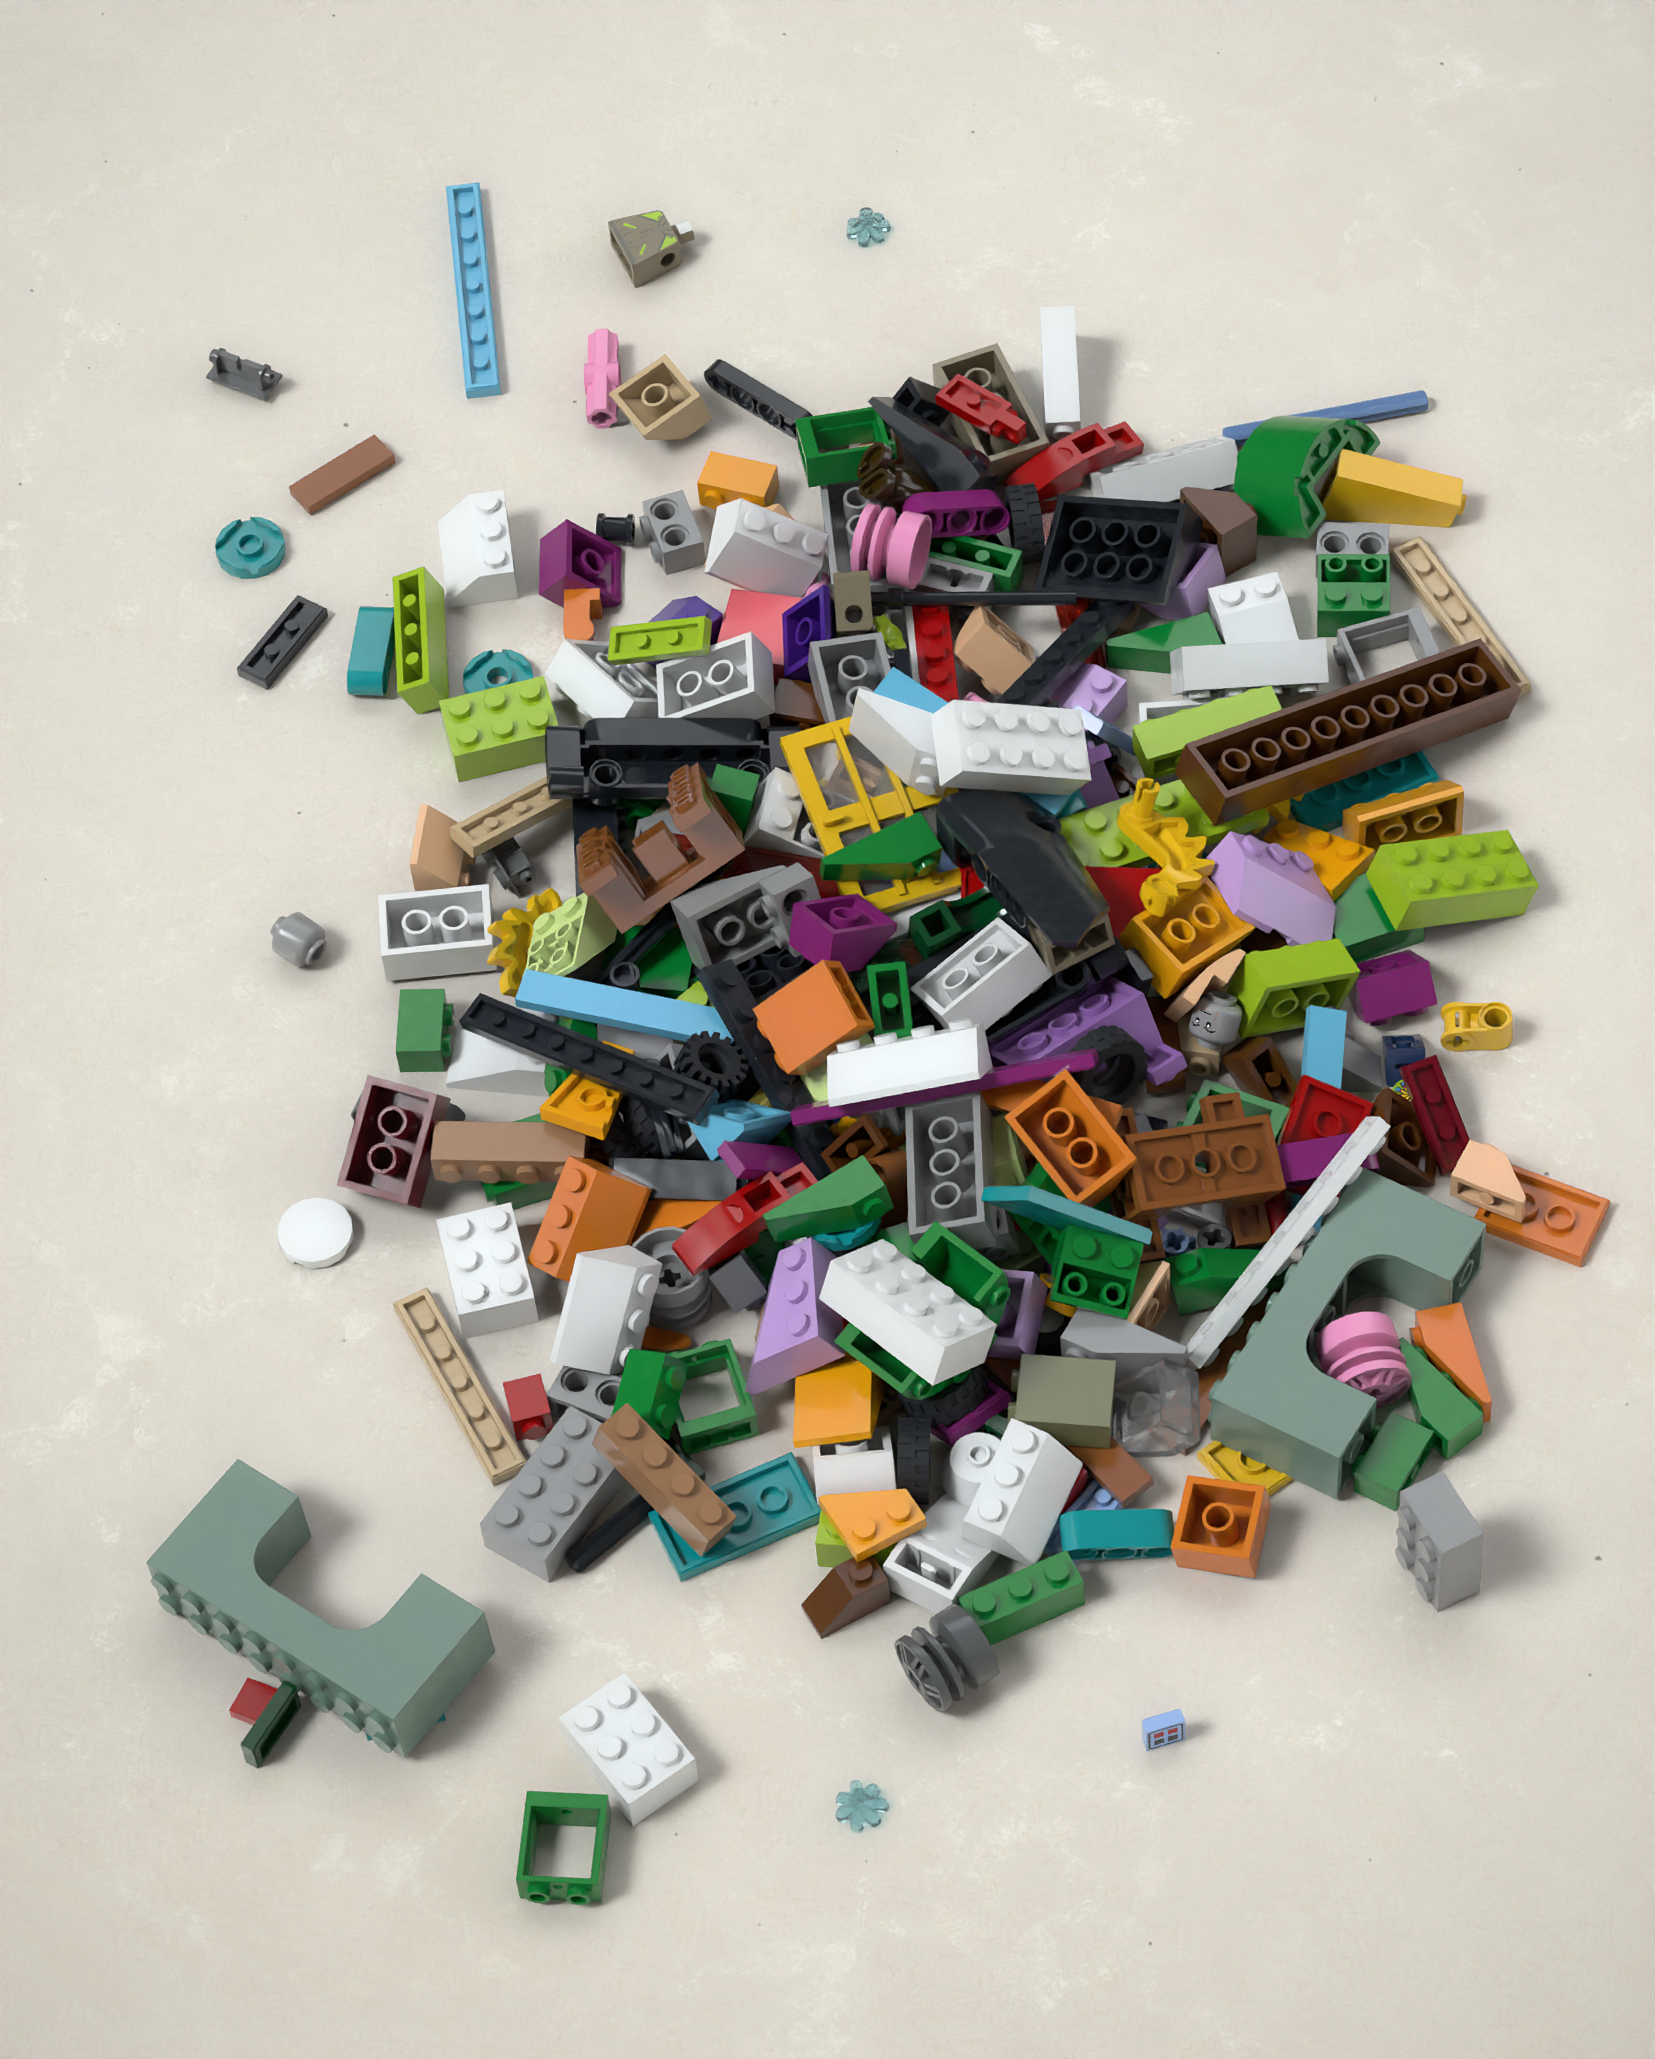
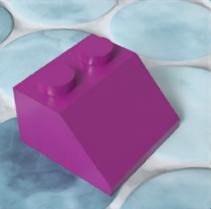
(578, 560)
(839, 930)
(1392, 987)

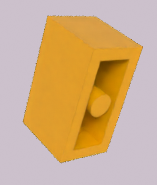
(733, 477)

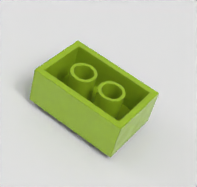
(498, 728)
(1284, 981)

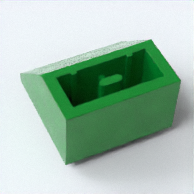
(1351, 590)
(1095, 1271)

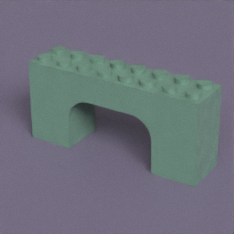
(1369, 1246)
(378, 1678)

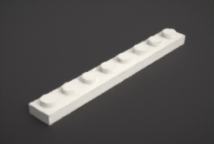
(1292, 1232)

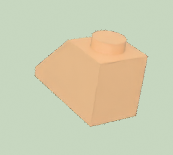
(1488, 1181)

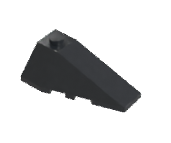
(943, 456)

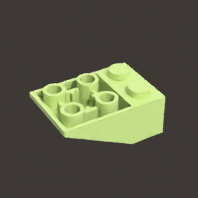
(569, 936)

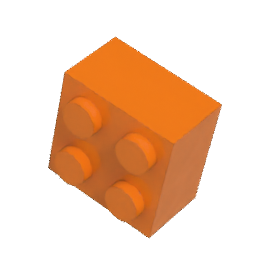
(1221, 1526)

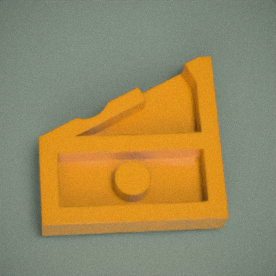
(872, 1519)

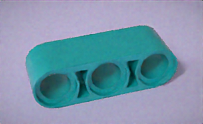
(371, 651)
(1117, 1534)

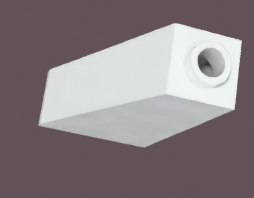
(1060, 371)

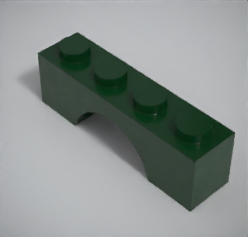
(951, 921)

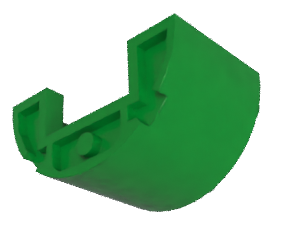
(1285, 463)
(967, 1275)

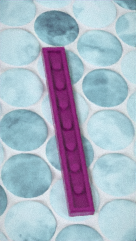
(993, 1078)

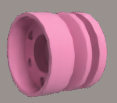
(891, 546)
(1364, 1355)

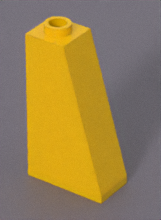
(1389, 492)

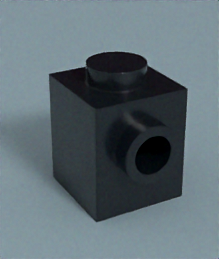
(921, 399)

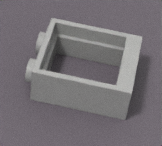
(1381, 632)

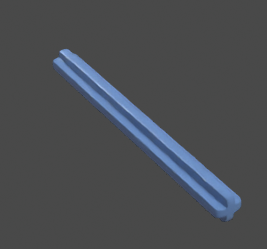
(1361, 411)

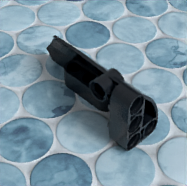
(1021, 861)

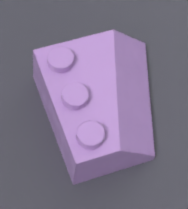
(1273, 889)
(795, 1324)

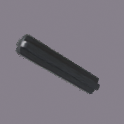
(667, 1130)
(608, 1534)

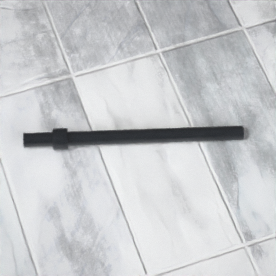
(897, 598)

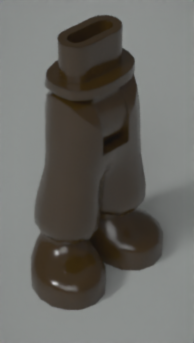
(886, 482)

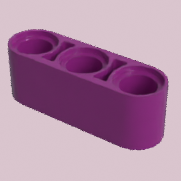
(972, 510)
(1306, 1160)

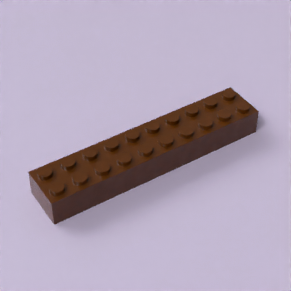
(1346, 731)

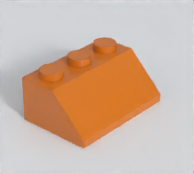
(1072, 1140)
(587, 1212)

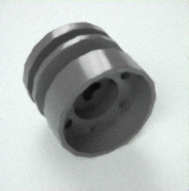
(947, 1657)

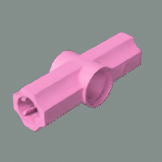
(601, 377)

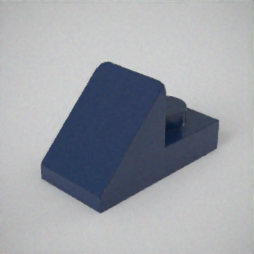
(1399, 1052)

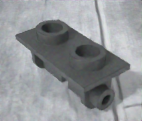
(242, 374)
(512, 870)

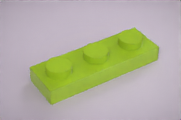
(659, 640)

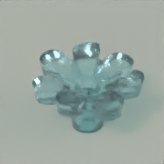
(867, 227)
(861, 1806)

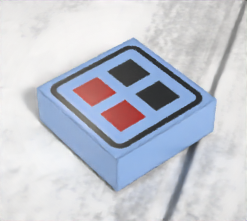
(1163, 1729)

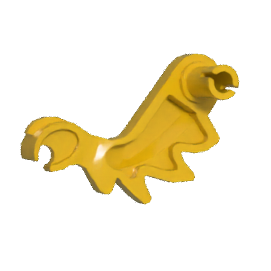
(1166, 844)
(516, 937)

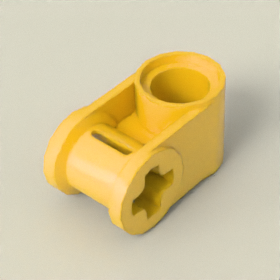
(1475, 1026)

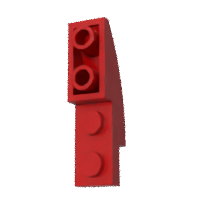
(1077, 455)
(738, 1219)

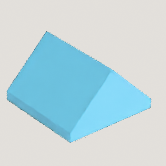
(739, 1122)

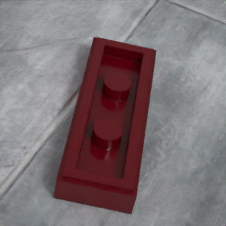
(1436, 1111)

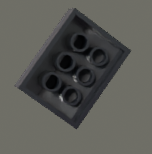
(1119, 549)

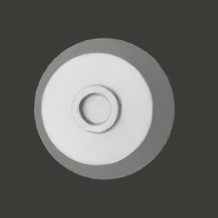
(966, 1466)

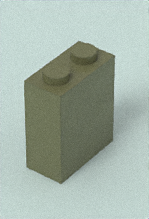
(1066, 1398)

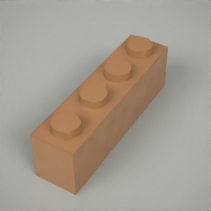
(503, 1151)
(664, 1479)

